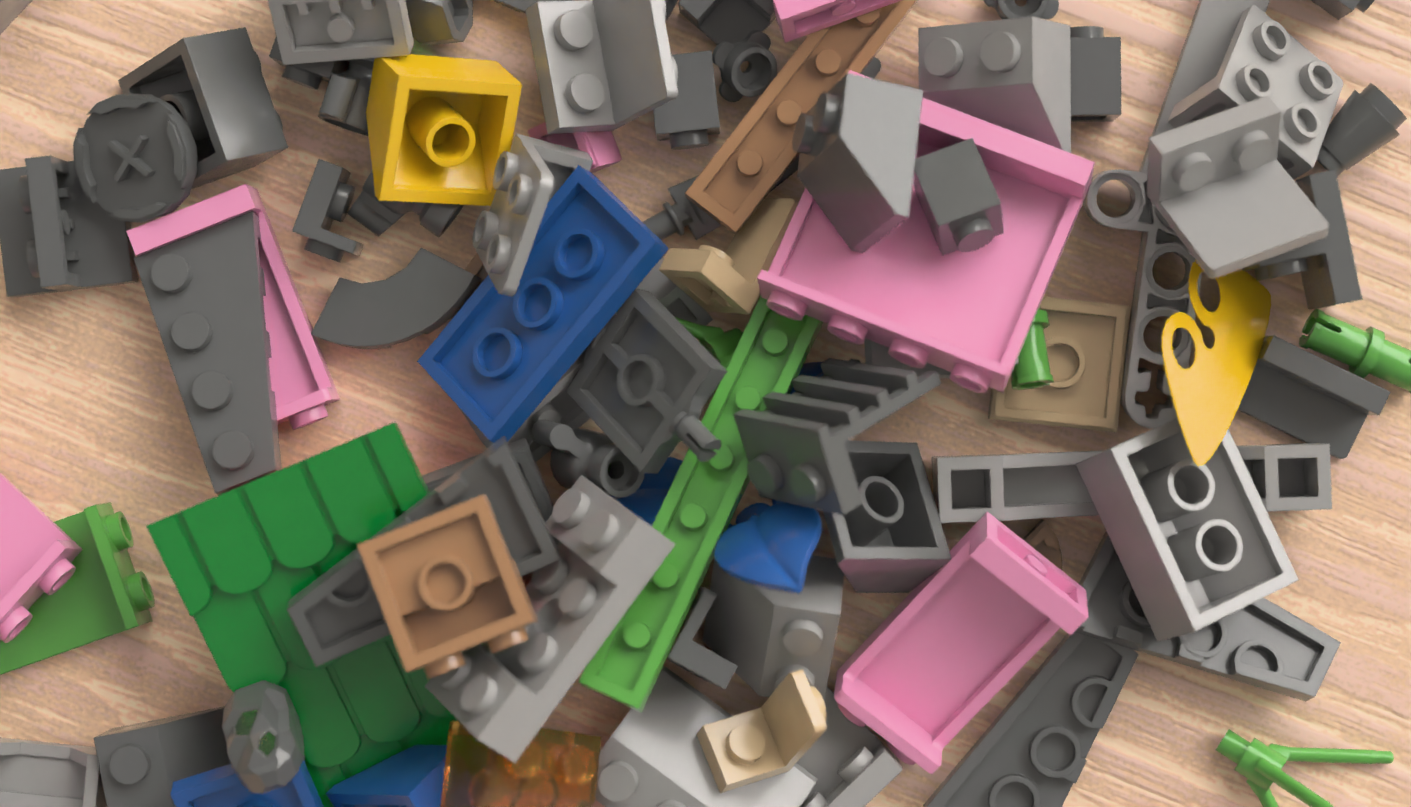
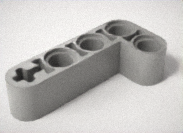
(1148, 297)

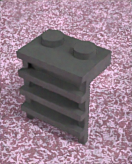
(800, 438)

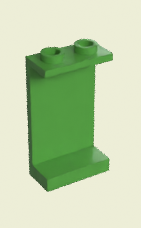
(95, 602)

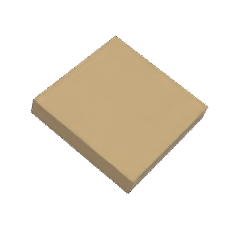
(1087, 368)

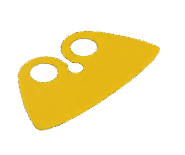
(1214, 385)

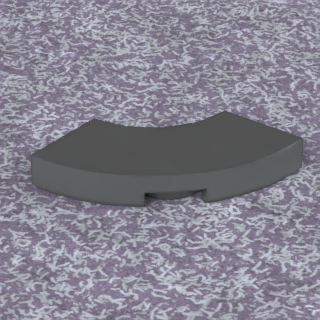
(395, 308)

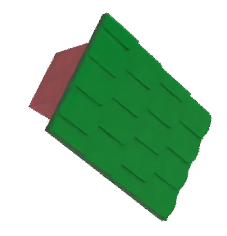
(264, 544)

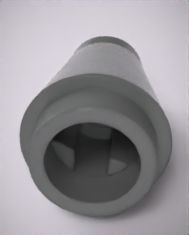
(1359, 129)

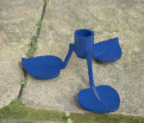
(767, 543)

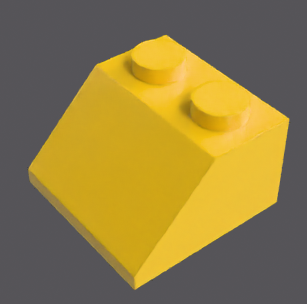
(439, 127)

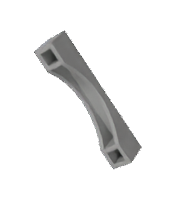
(1051, 485)

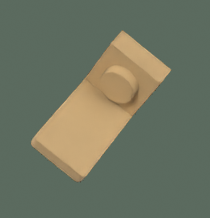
(729, 279)
(767, 738)

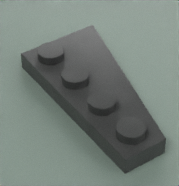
(215, 334)
(341, 606)
(1253, 645)
(1044, 731)

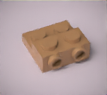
(448, 587)

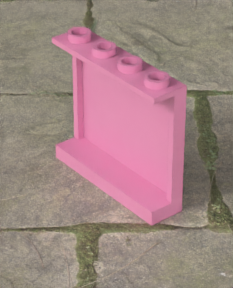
(932, 308)

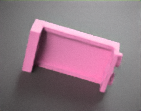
(297, 363)
(957, 642)

